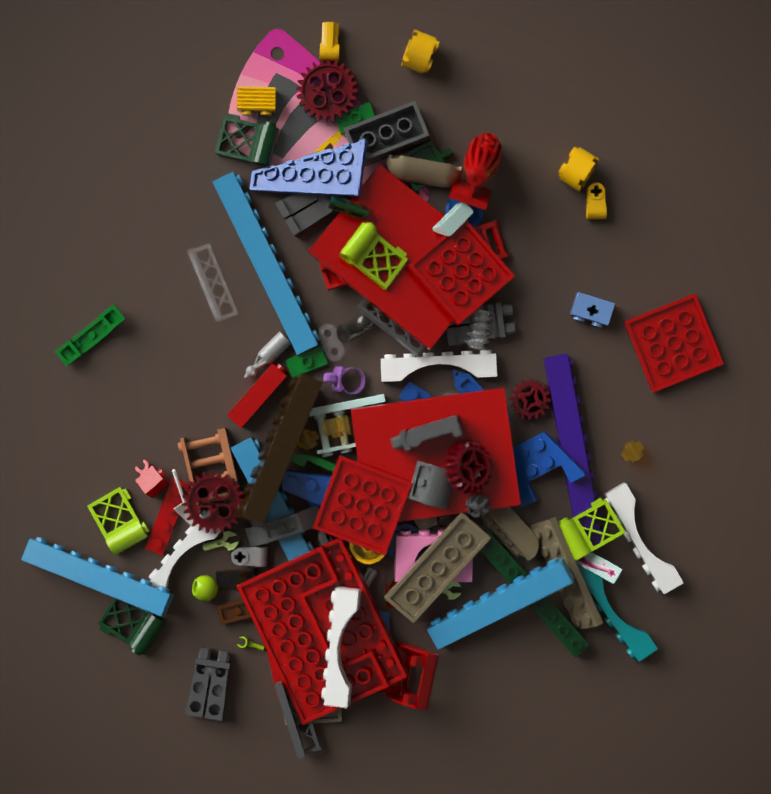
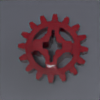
(521, 395)

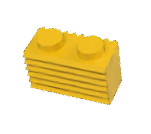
(256, 100)

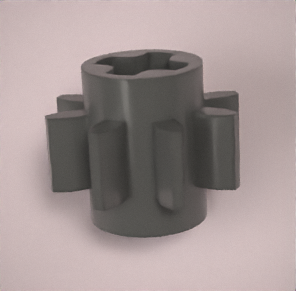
(477, 505)

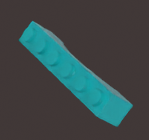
(637, 640)

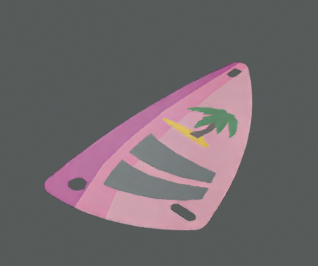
(297, 132)

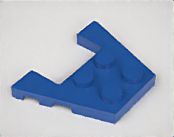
(537, 458)

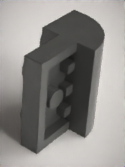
(431, 485)

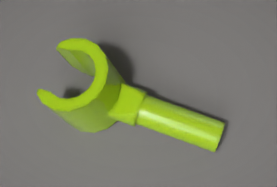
(249, 643)

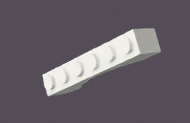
(478, 364)
(623, 504)
(194, 537)
(338, 687)

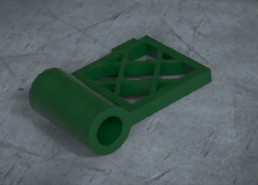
(262, 141)
(144, 632)

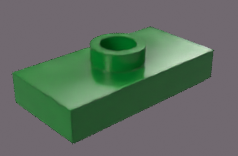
(355, 115)
(306, 361)

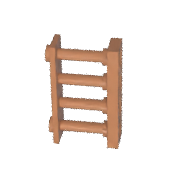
(225, 457)

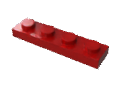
(166, 518)

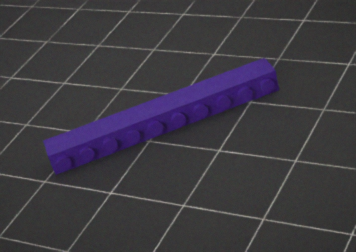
(571, 437)

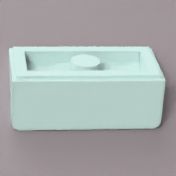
(453, 219)

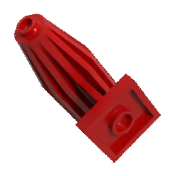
(480, 166)

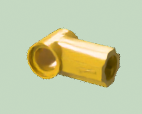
(329, 47)

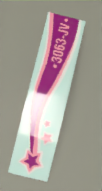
(600, 567)

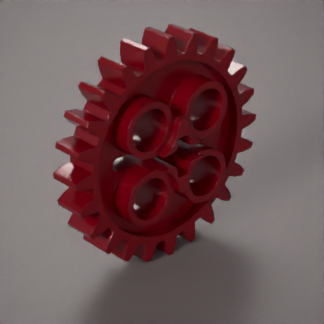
(343, 86)
(212, 484)

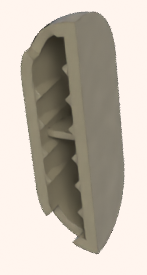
(423, 171)
(512, 532)

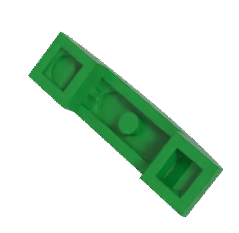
(91, 335)
(301, 460)

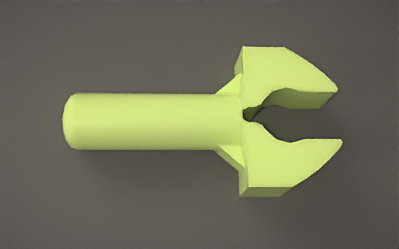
(221, 542)
(451, 596)

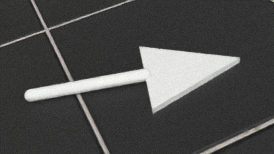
(180, 508)

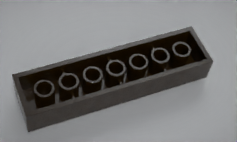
(279, 450)

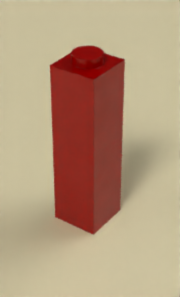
(257, 394)

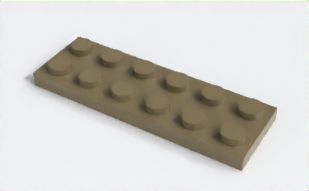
(437, 567)
(576, 595)

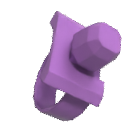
(335, 379)

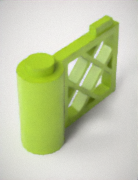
(362, 244)
(126, 534)
(576, 536)

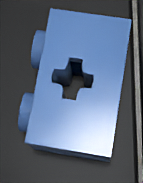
(584, 301)

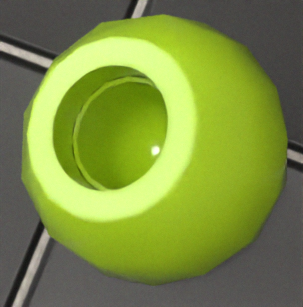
(204, 588)

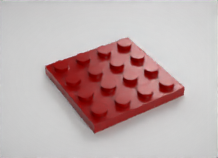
(460, 272)
(673, 343)
(362, 505)

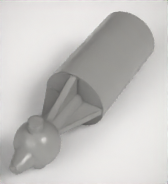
(268, 354)

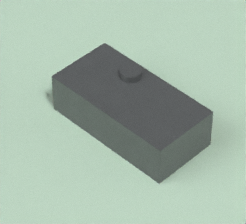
(389, 132)

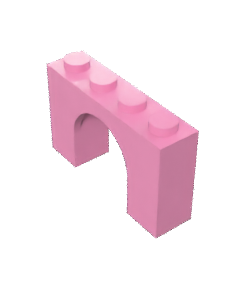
(408, 546)

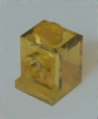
(336, 426)

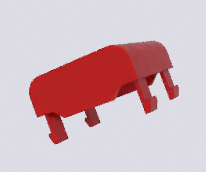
(414, 656)

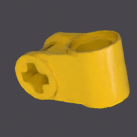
(596, 206)

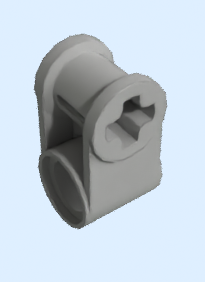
(254, 556)

